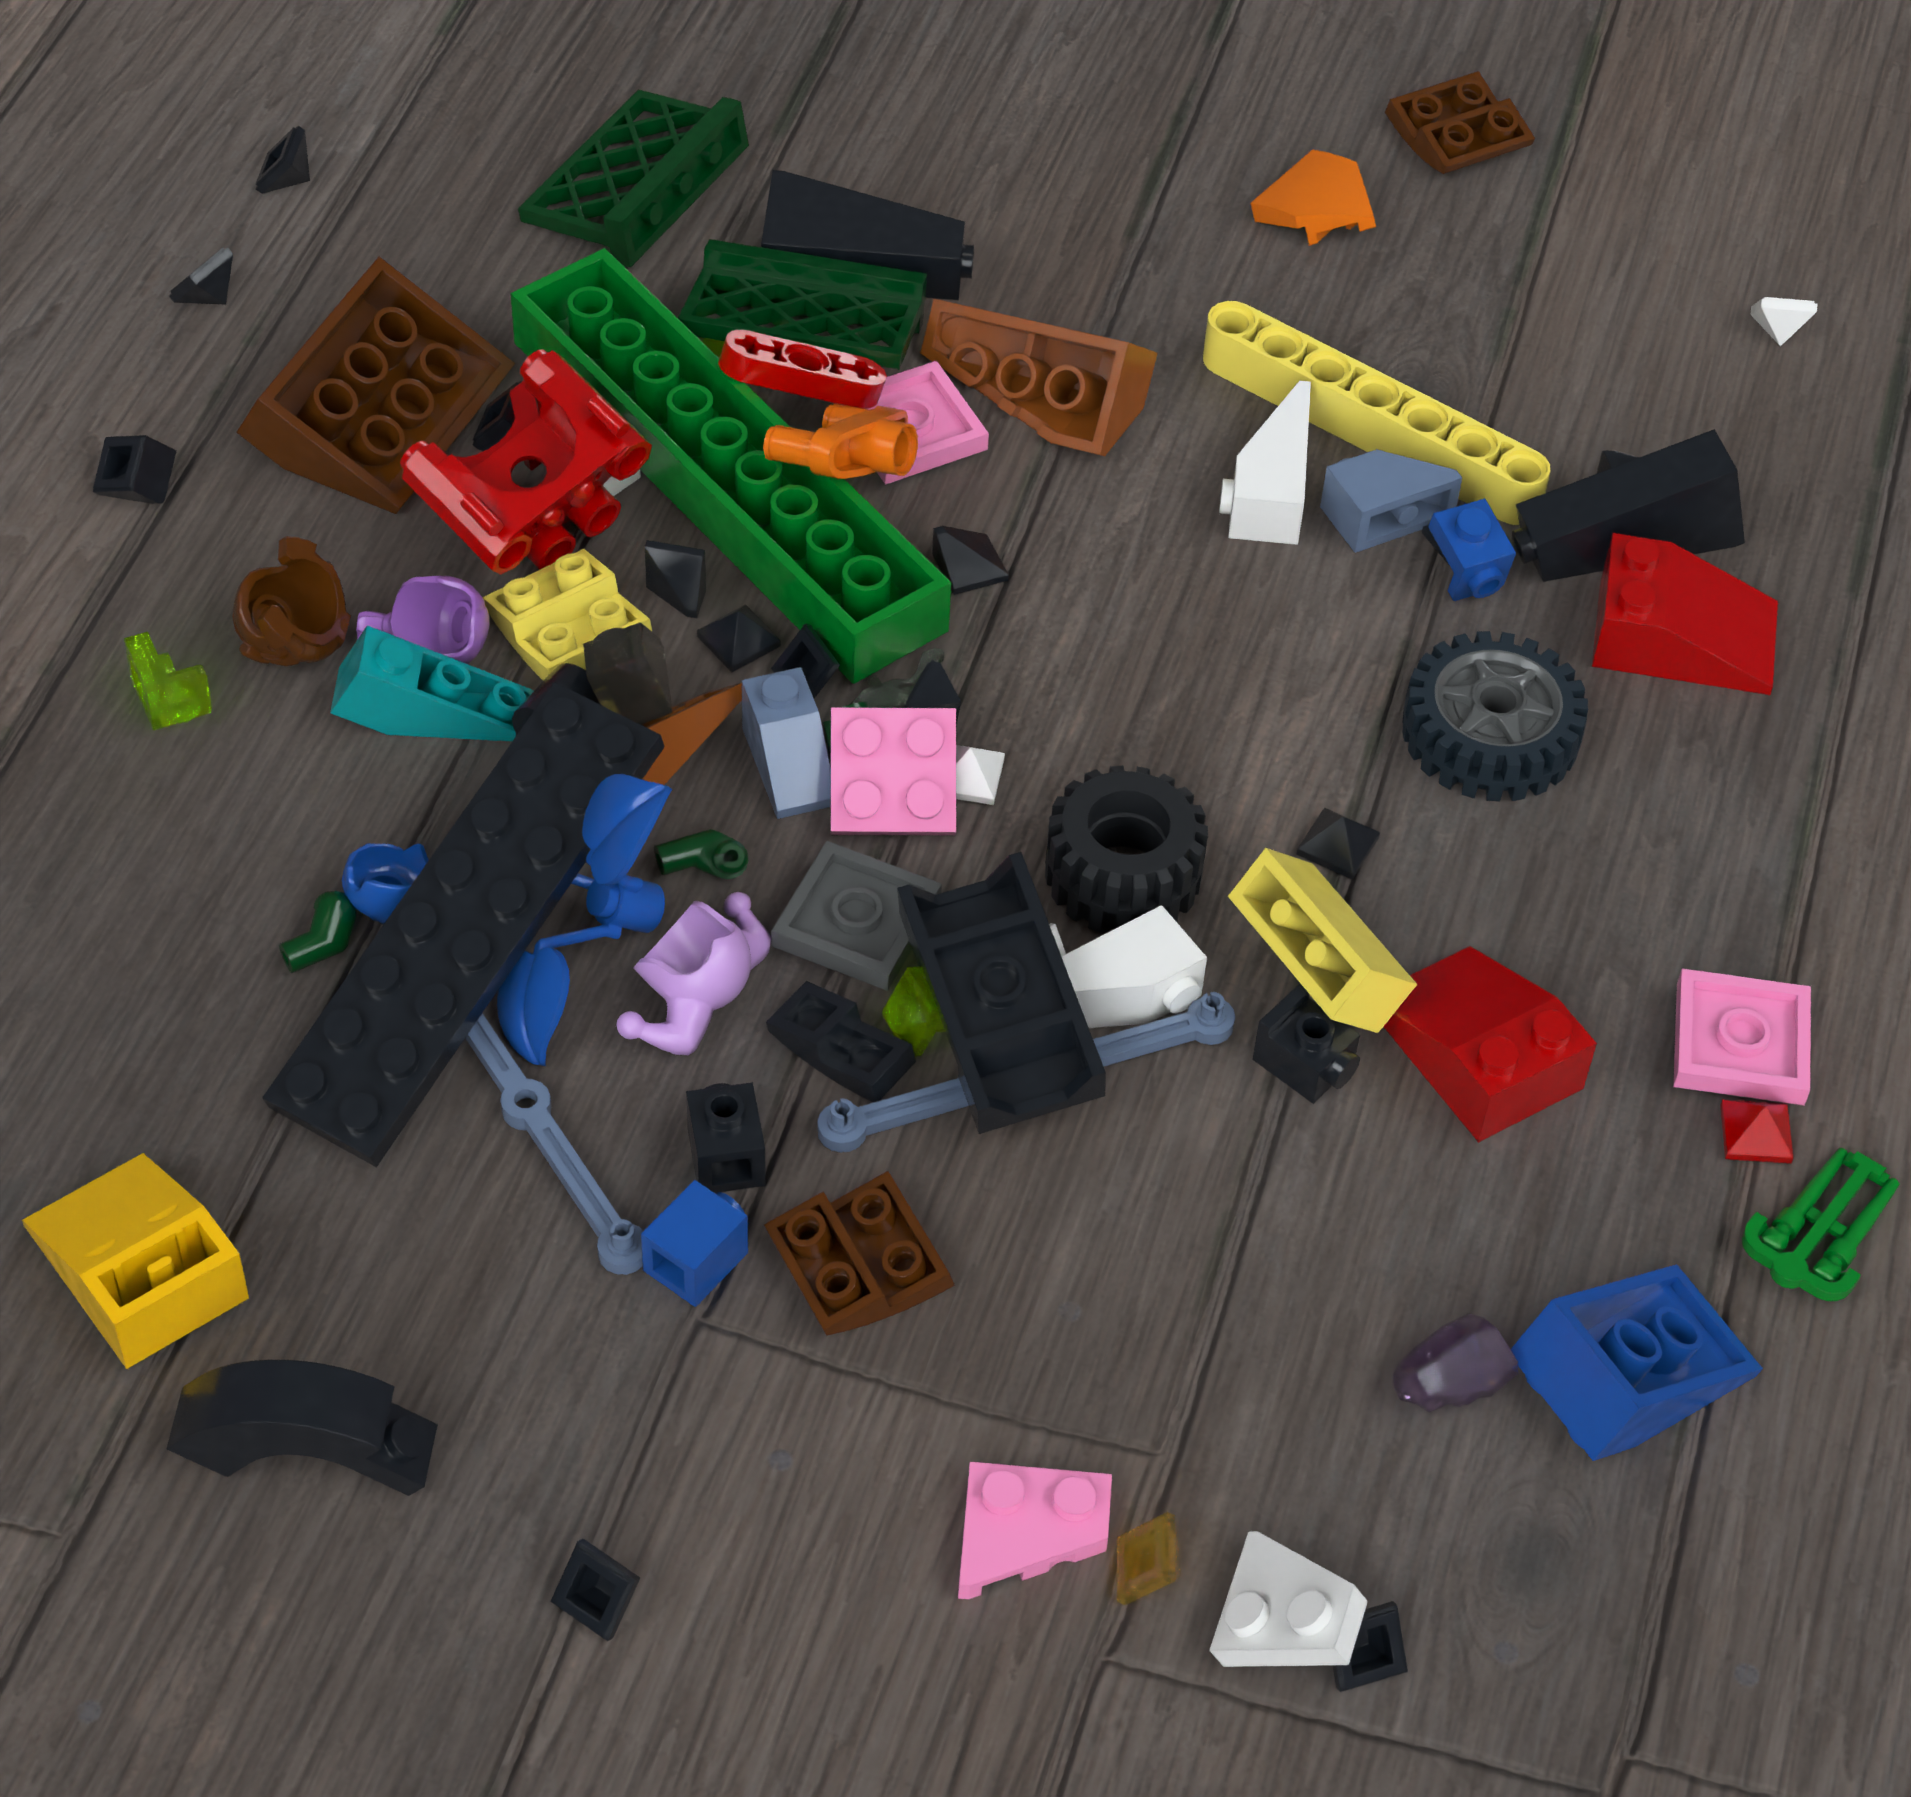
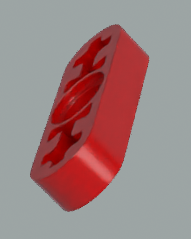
(802, 369)

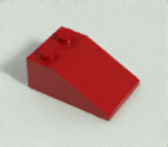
(1682, 618)
(1490, 1041)

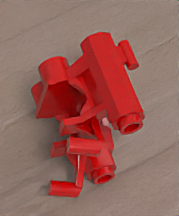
(555, 424)

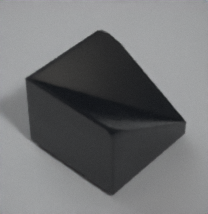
(134, 469)

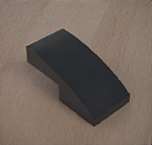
(834, 1040)

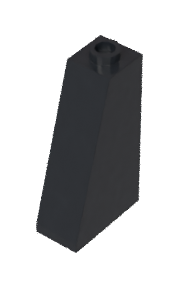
(866, 229)
(1670, 495)

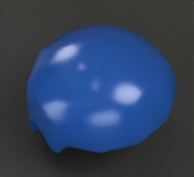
(380, 877)

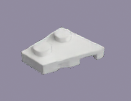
(1286, 1611)

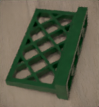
(662, 187)
(795, 284)

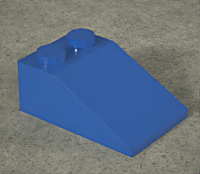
(1631, 1359)

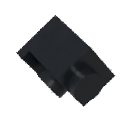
(1306, 1046)

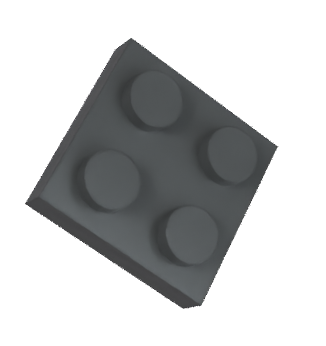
(849, 916)

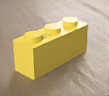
(1322, 941)

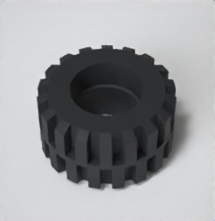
(1132, 813)

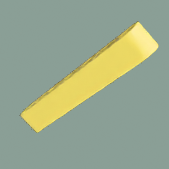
(1371, 407)

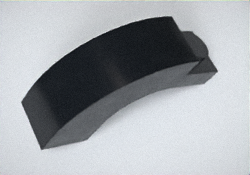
(304, 1411)

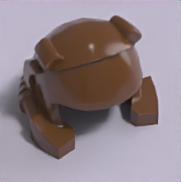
(292, 608)

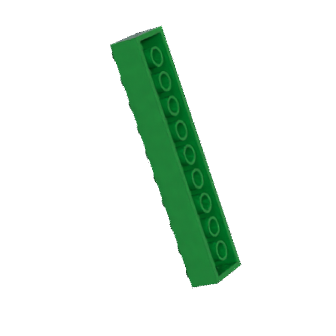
(791, 532)

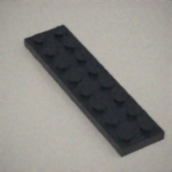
(458, 928)

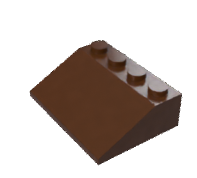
(373, 384)

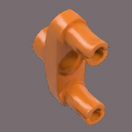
(848, 443)

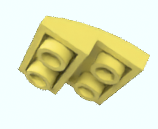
(560, 610)

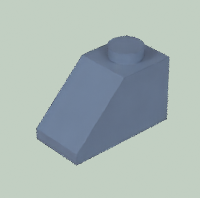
(1385, 496)
(787, 741)

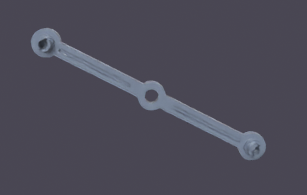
(845, 1125)
(618, 1238)

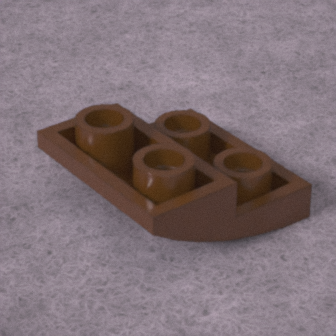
(1458, 123)
(859, 1255)

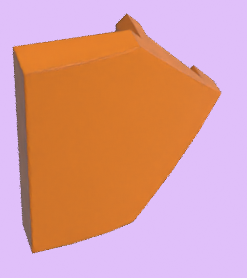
(1317, 194)

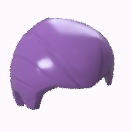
(437, 615)

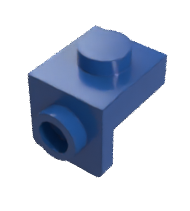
(1473, 548)

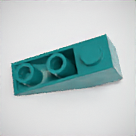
(422, 692)

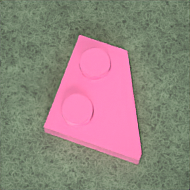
(1029, 1521)

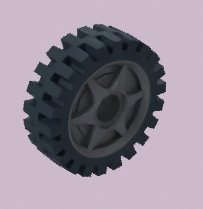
(1494, 716)

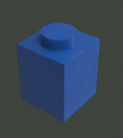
(695, 1242)

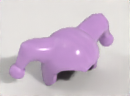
(698, 970)

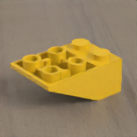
(140, 1257)

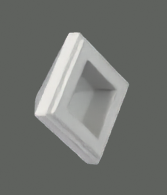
(1782, 316)
(977, 774)

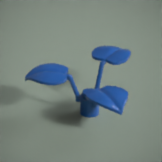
(615, 831)

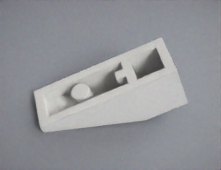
(1271, 475)
(1137, 972)

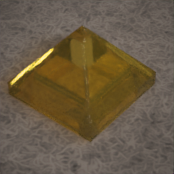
(1147, 1558)

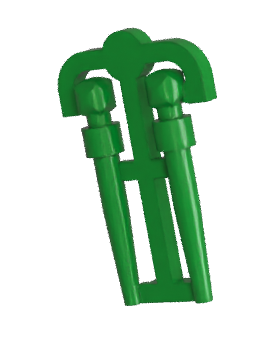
(1827, 1277)

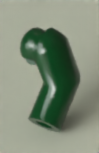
(704, 850)
(328, 932)

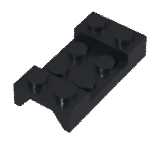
(1003, 997)

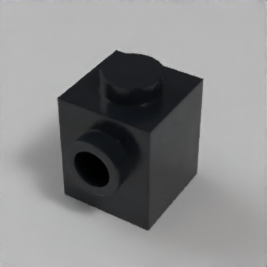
(726, 1137)

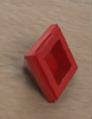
(1756, 1131)

